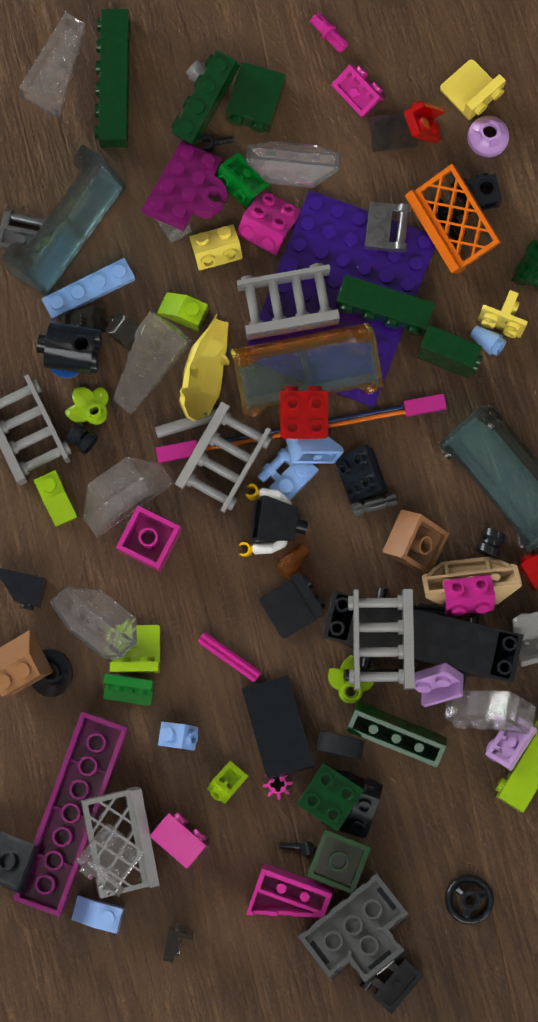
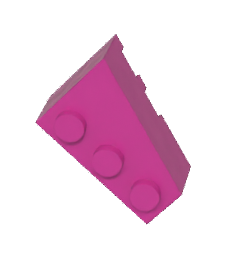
(288, 894)

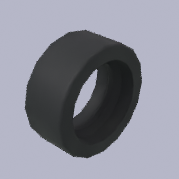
(340, 745)

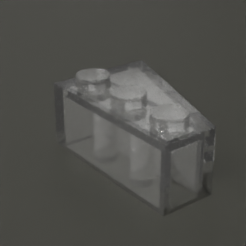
(491, 711)

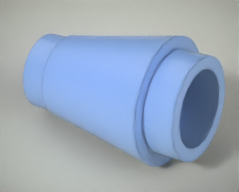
(490, 341)

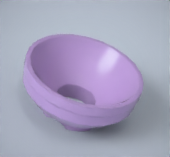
(484, 145)

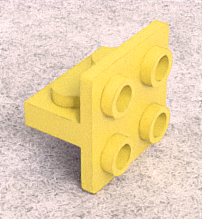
(504, 319)

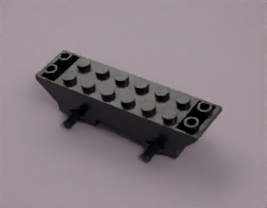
(437, 639)

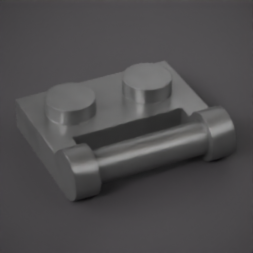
(380, 224)
(13, 234)

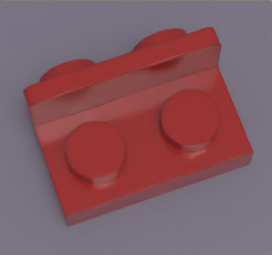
(422, 121)

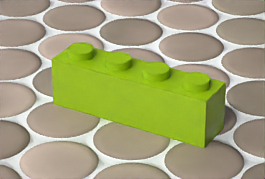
(523, 779)

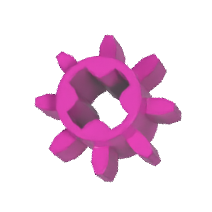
(283, 789)

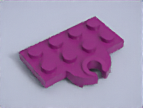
(186, 188)

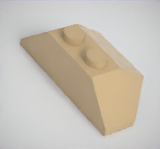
(504, 577)

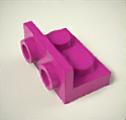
(358, 89)

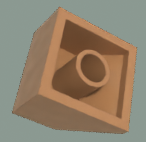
(415, 541)
(21, 664)

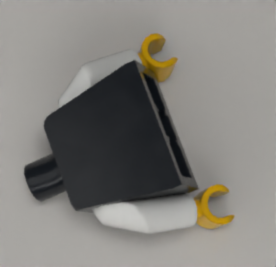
(272, 522)

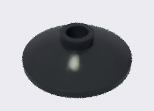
(55, 685)

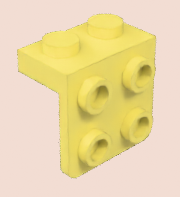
(472, 89)

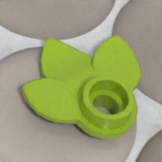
(86, 403)
(337, 681)

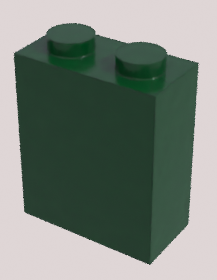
(255, 97)
(450, 352)

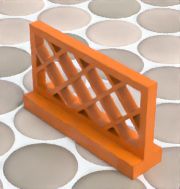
(435, 229)

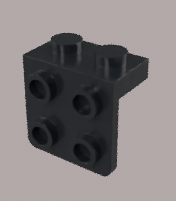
(292, 605)
(362, 814)

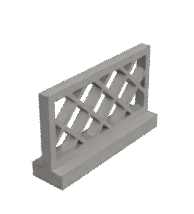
(139, 832)

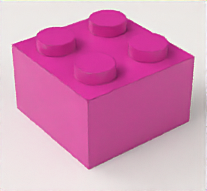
(149, 538)
(179, 839)

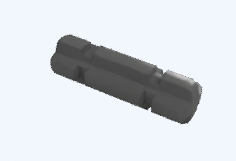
(374, 504)

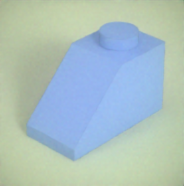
(314, 451)
(98, 914)

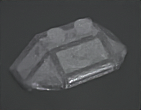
(292, 163)
(121, 490)
(97, 621)

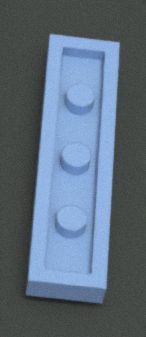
(88, 289)

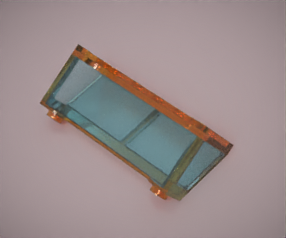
(330, 359)

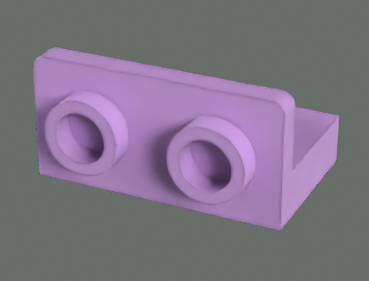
(439, 684)
(508, 747)

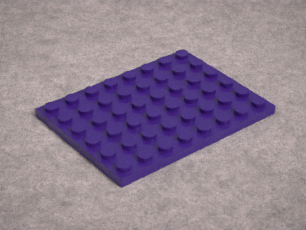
(336, 236)

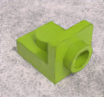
(227, 782)

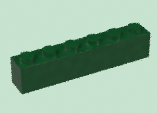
(114, 78)

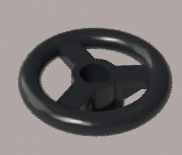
(486, 893)

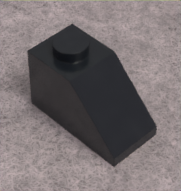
(24, 588)

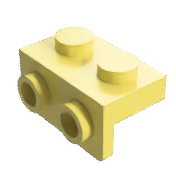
(216, 247)

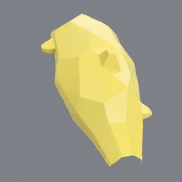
(204, 371)

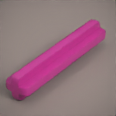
(229, 657)

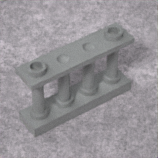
(281, 324)
(212, 438)
(12, 448)
(404, 651)

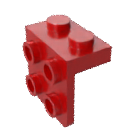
(303, 413)

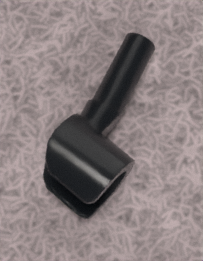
(214, 142)
(306, 847)

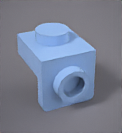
(178, 736)

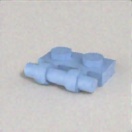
(292, 479)

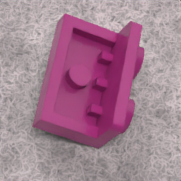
(469, 595)

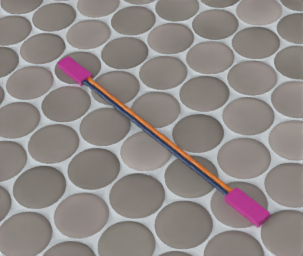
(411, 408)

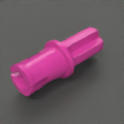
(329, 32)

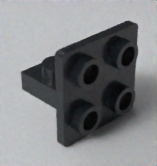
(361, 474)

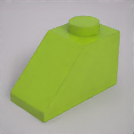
(184, 310)
(55, 498)

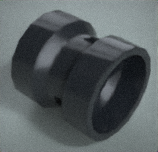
(81, 438)
(490, 543)

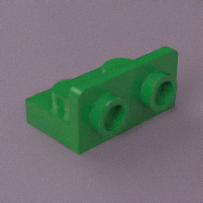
(241, 180)
(128, 689)

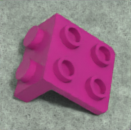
(268, 222)

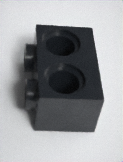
(485, 201)

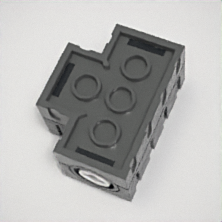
(358, 933)

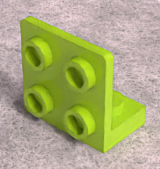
(143, 656)

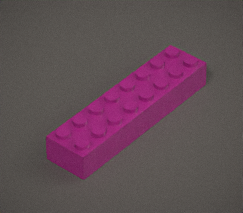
(63, 831)

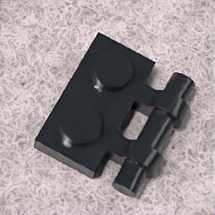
(396, 986)

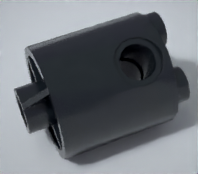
(63, 347)

